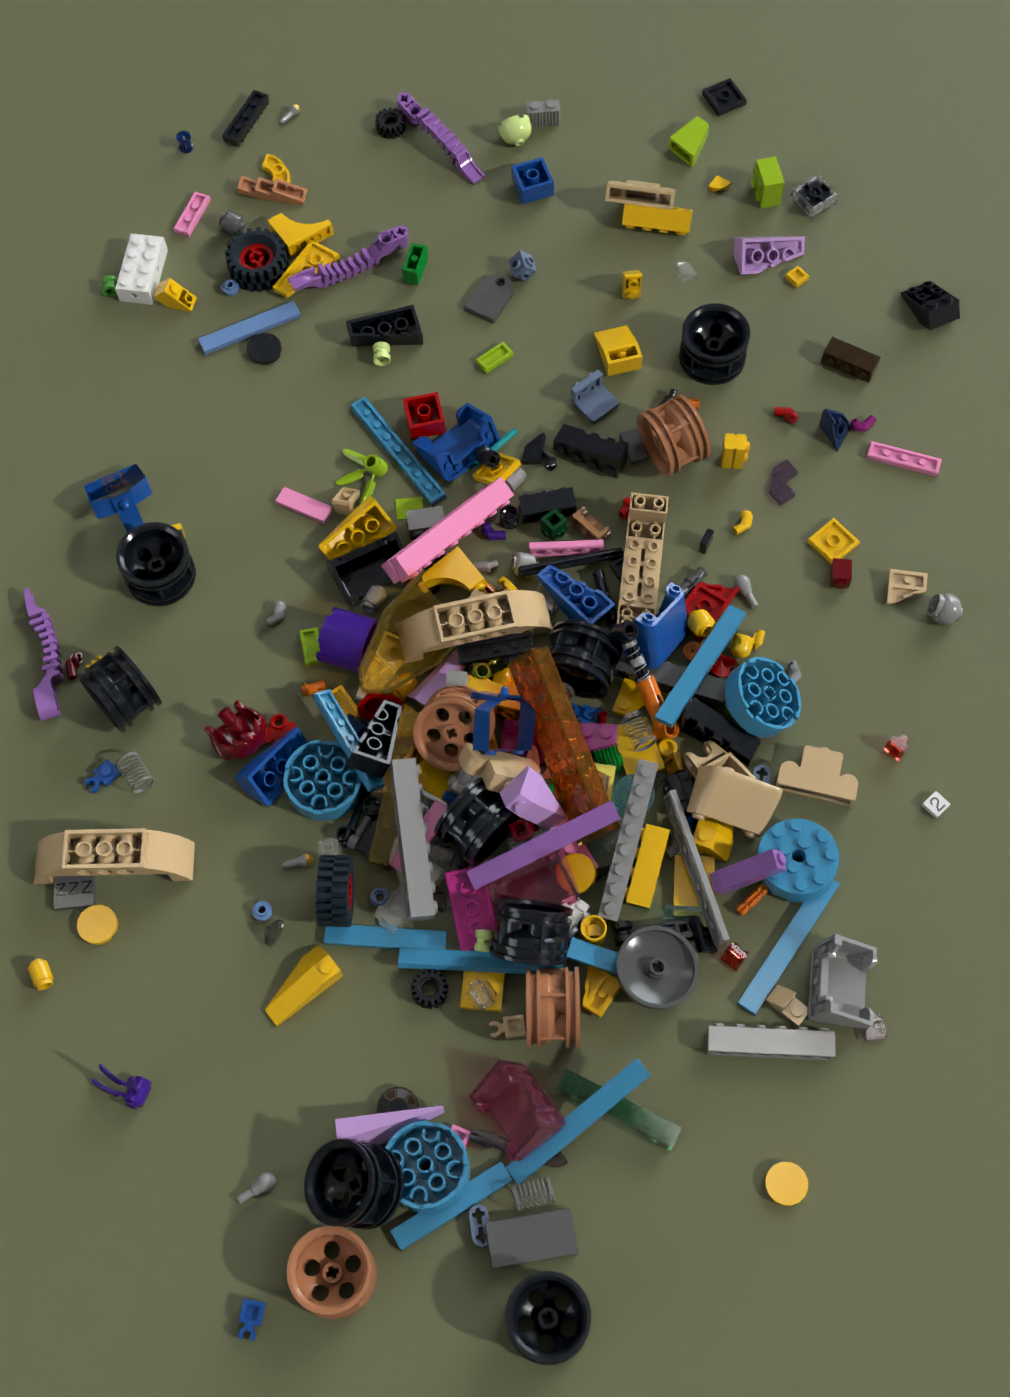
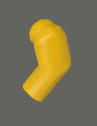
(746, 521)

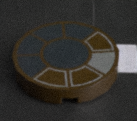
(397, 1100)

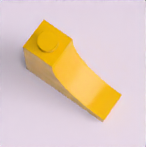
(298, 235)
(456, 570)

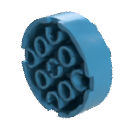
(762, 697)
(319, 798)
(814, 849)
(449, 1169)

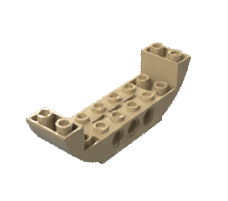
(642, 556)
(473, 621)
(113, 853)

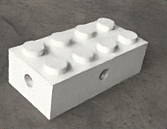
(141, 269)

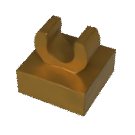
(674, 764)

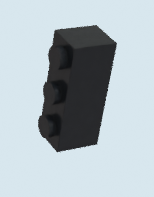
(537, 505)

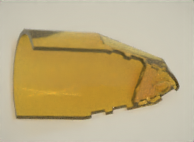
(383, 663)

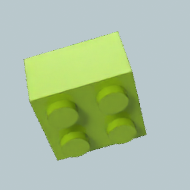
(767, 182)

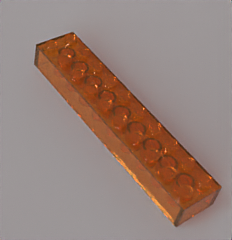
(560, 737)

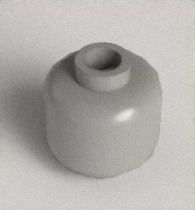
(522, 559)

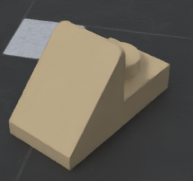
(345, 500)
(787, 1004)

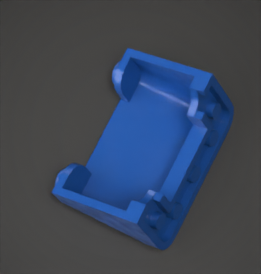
(456, 449)
(665, 631)

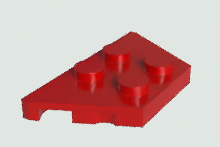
(711, 598)

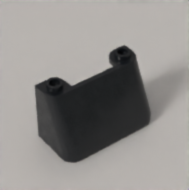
(362, 568)

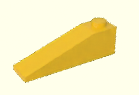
(361, 527)
(714, 838)
(308, 979)

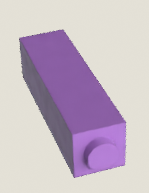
(748, 871)

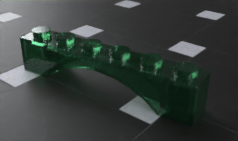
(634, 1116)

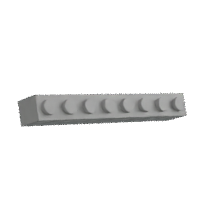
(412, 839)
(627, 840)

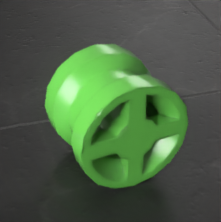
(109, 283)

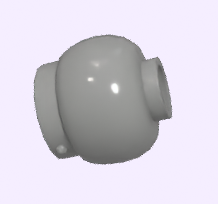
(945, 608)

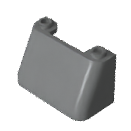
(840, 982)

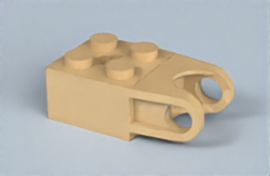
(715, 756)

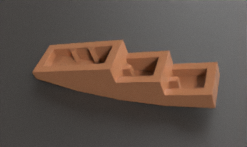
(272, 191)

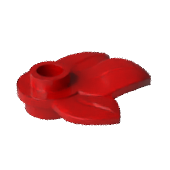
(723, 666)
(276, 732)

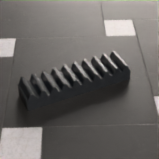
(245, 118)
(495, 648)

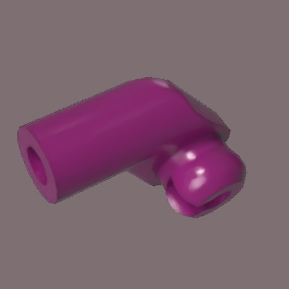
(856, 425)

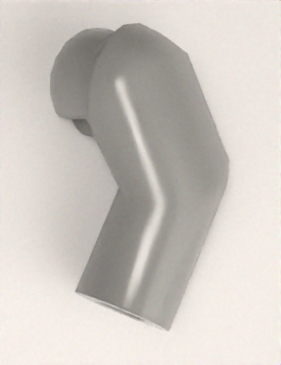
(279, 613)

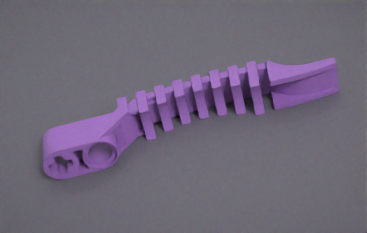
(416, 115)
(385, 244)
(45, 693)

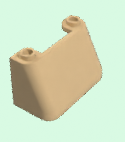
(733, 799)

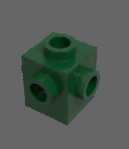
(553, 525)

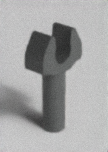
(355, 838)

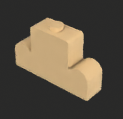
(640, 194)
(494, 769)
(818, 777)

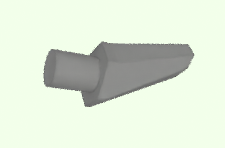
(485, 566)

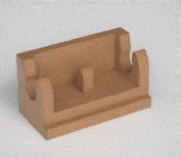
(589, 525)

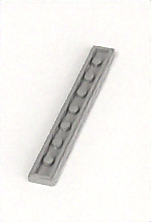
(695, 868)

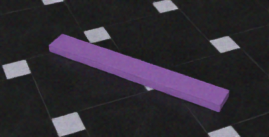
(543, 845)

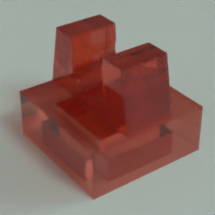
(896, 746)
(734, 956)

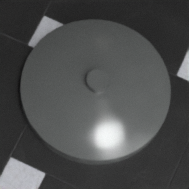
(657, 967)

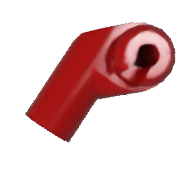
(787, 412)

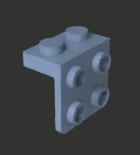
(593, 397)

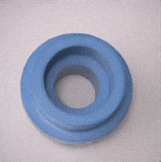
(230, 291)
(377, 892)
(262, 916)

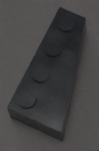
(392, 326)
(591, 450)
(706, 724)
(377, 743)

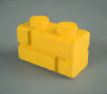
(734, 451)

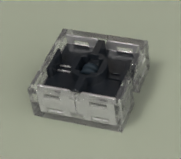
(814, 196)

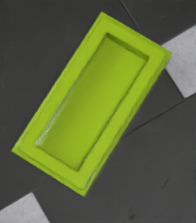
(494, 357)
(310, 645)

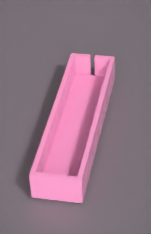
(448, 531)

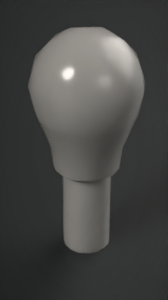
(744, 584)
(263, 1184)

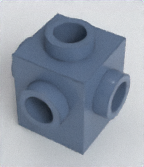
(522, 266)

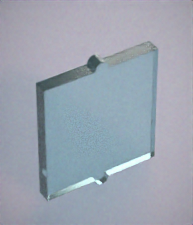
(678, 912)

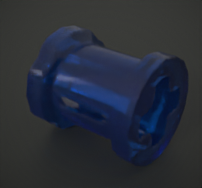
(187, 135)

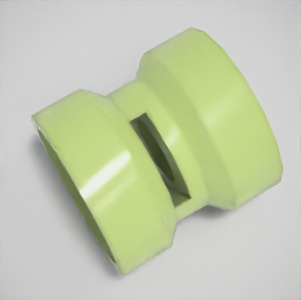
(381, 354)
(483, 935)

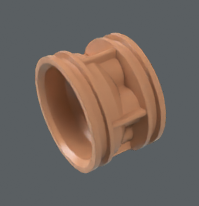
(673, 435)
(455, 700)
(552, 1006)
(313, 1247)

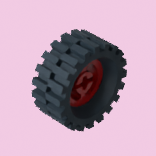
(255, 247)
(335, 891)

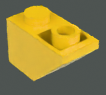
(631, 284)
(174, 296)

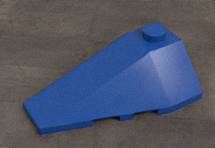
(574, 597)
(265, 773)

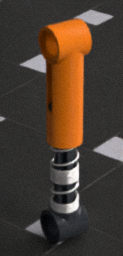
(626, 635)

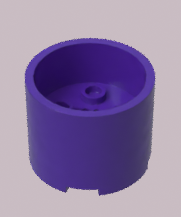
(344, 639)

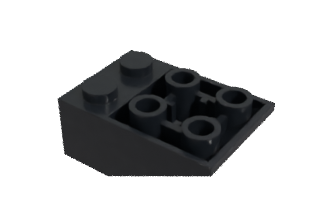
(932, 305)

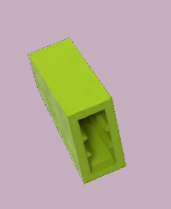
(689, 140)

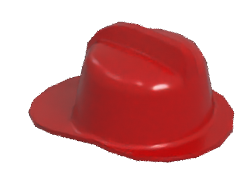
(372, 701)

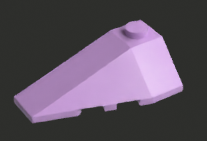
(761, 253)
(533, 800)

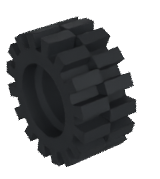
(390, 116)
(429, 976)

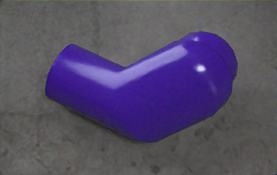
(491, 534)

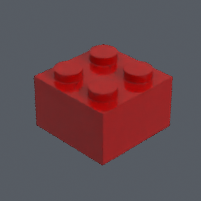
(424, 415)

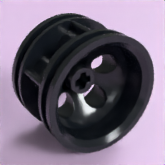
(712, 362)
(161, 585)
(585, 657)
(119, 688)
(476, 822)
(531, 931)
(373, 1192)
(579, 1312)

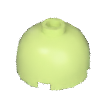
(515, 130)

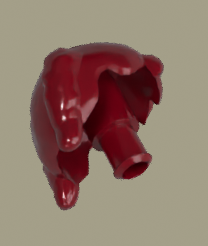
(240, 734)

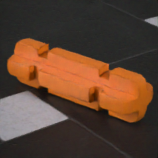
(752, 899)

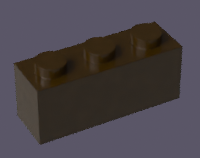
(850, 359)

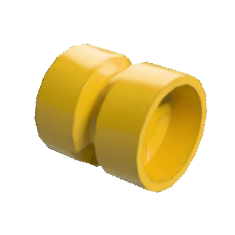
(593, 930)

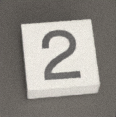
(936, 804)

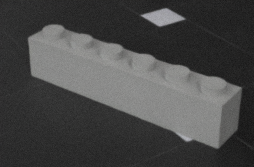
(771, 1043)

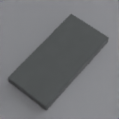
(531, 1238)

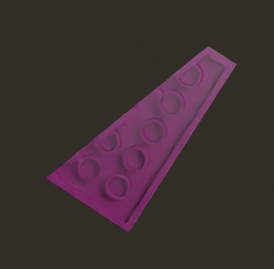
(596, 736)

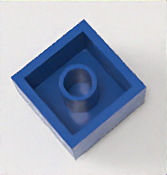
(532, 180)

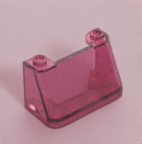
(543, 880)
(518, 1107)

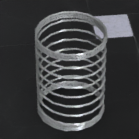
(644, 740)
(143, 778)
(516, 1196)

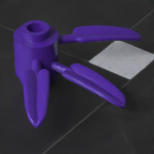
(136, 1088)

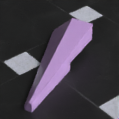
(435, 680)
(382, 1126)

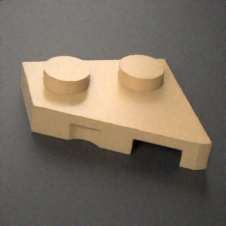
(905, 585)

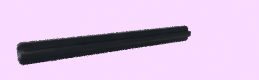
(572, 561)

